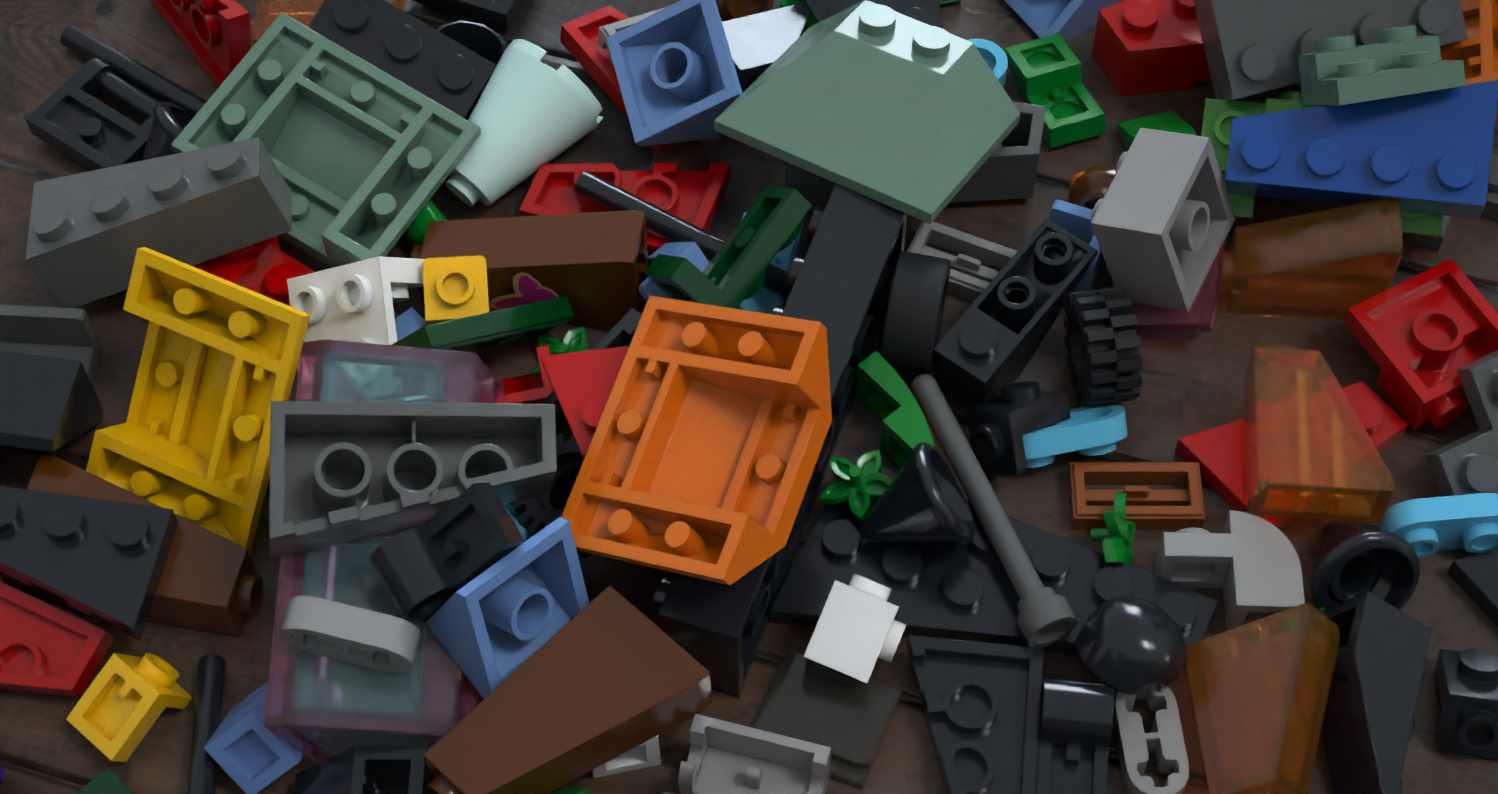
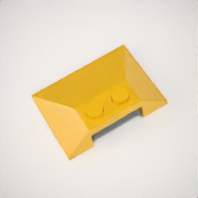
(201, 396)

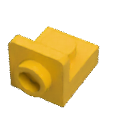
(455, 288)
(126, 703)

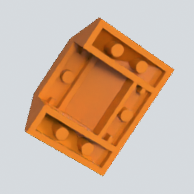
(705, 441)

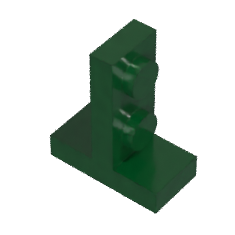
(741, 262)

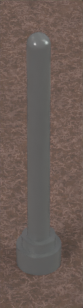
(1043, 614)

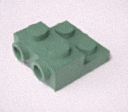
(1375, 71)

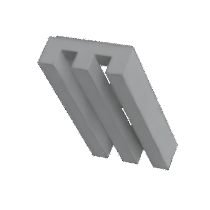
(967, 274)

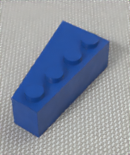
(1410, 148)

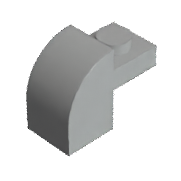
(1246, 560)

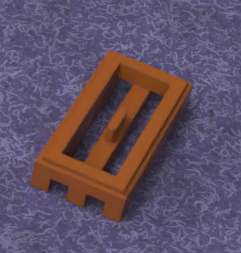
(1145, 506)

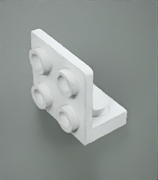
(355, 299)

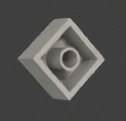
(1163, 217)

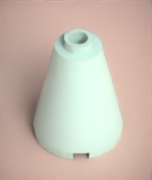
(524, 121)

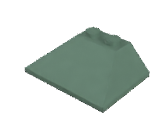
(878, 108)
(343, 136)

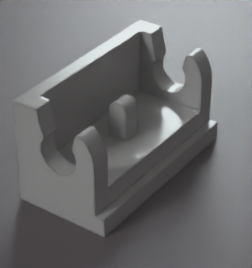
(750, 761)

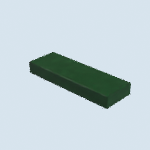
(493, 328)

